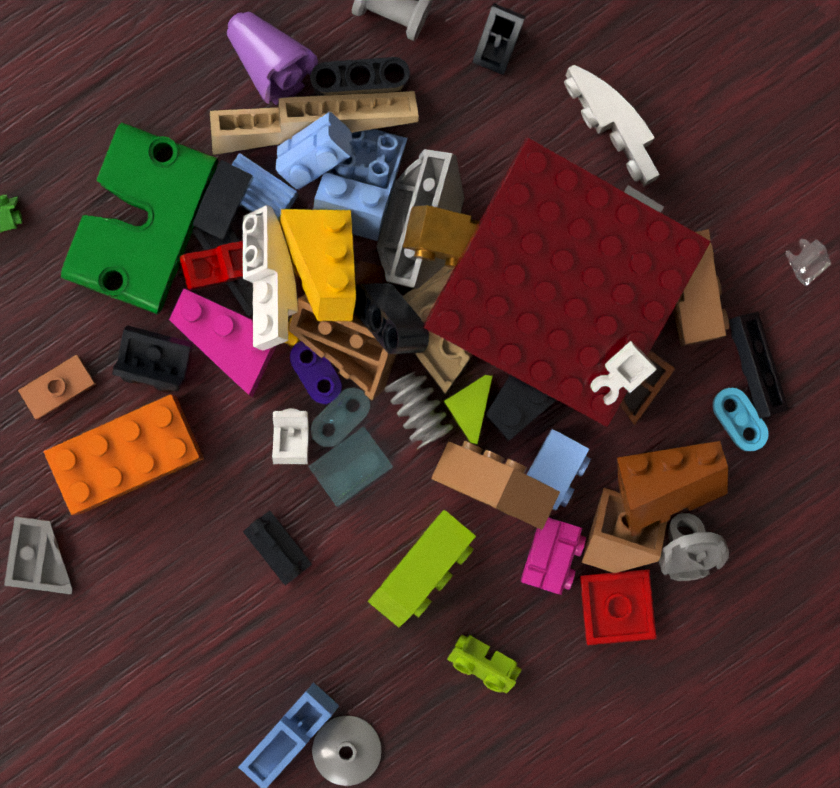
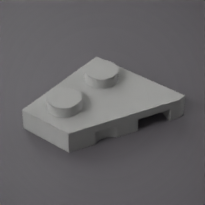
(36, 558)

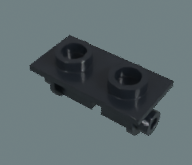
(277, 547)

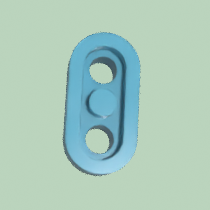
(742, 417)

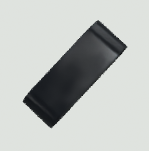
(375, 68)
(390, 318)

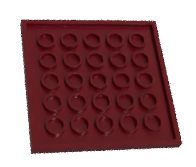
(564, 279)

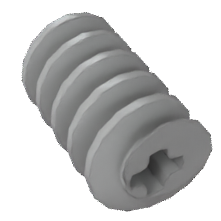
(418, 409)

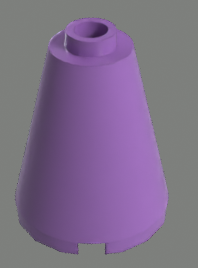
(270, 56)

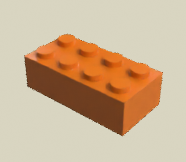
(123, 455)

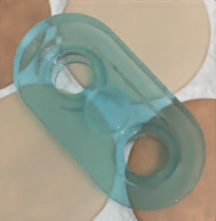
(338, 415)

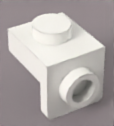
(290, 437)

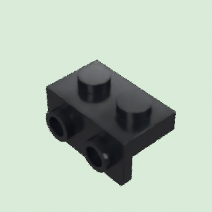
(153, 359)

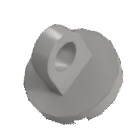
(693, 554)

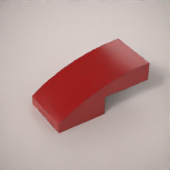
(213, 266)

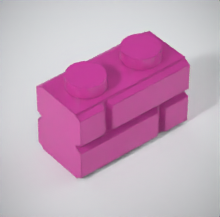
(552, 556)

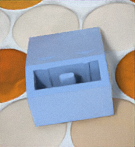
(363, 181)

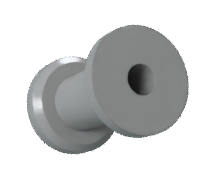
(405, 12)

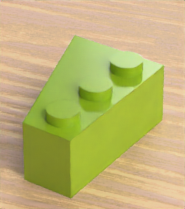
(423, 570)

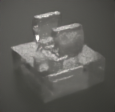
(810, 261)

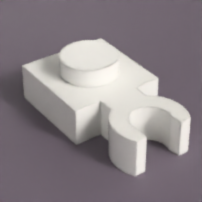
(626, 369)

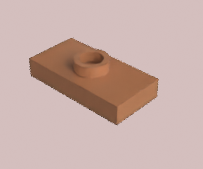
(57, 387)

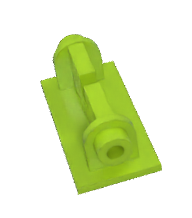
(469, 658)

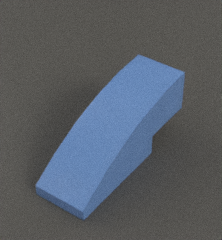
(289, 736)

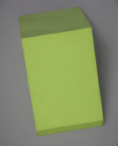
(469, 407)

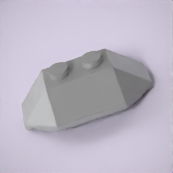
(428, 181)

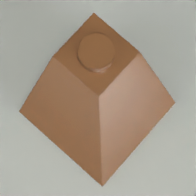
(610, 540)

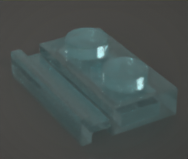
(350, 466)

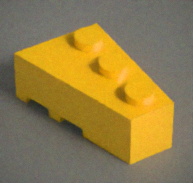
(324, 258)

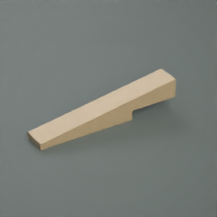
(272, 126)

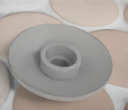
(346, 732)

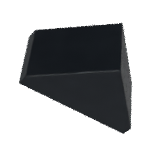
(499, 39)

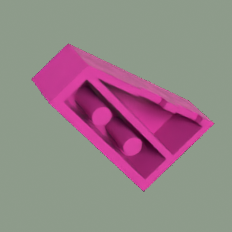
(223, 338)

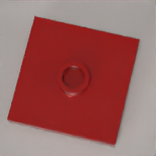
(617, 607)

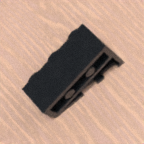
(516, 407)

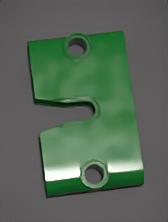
(146, 253)

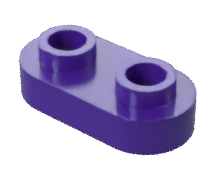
(314, 372)

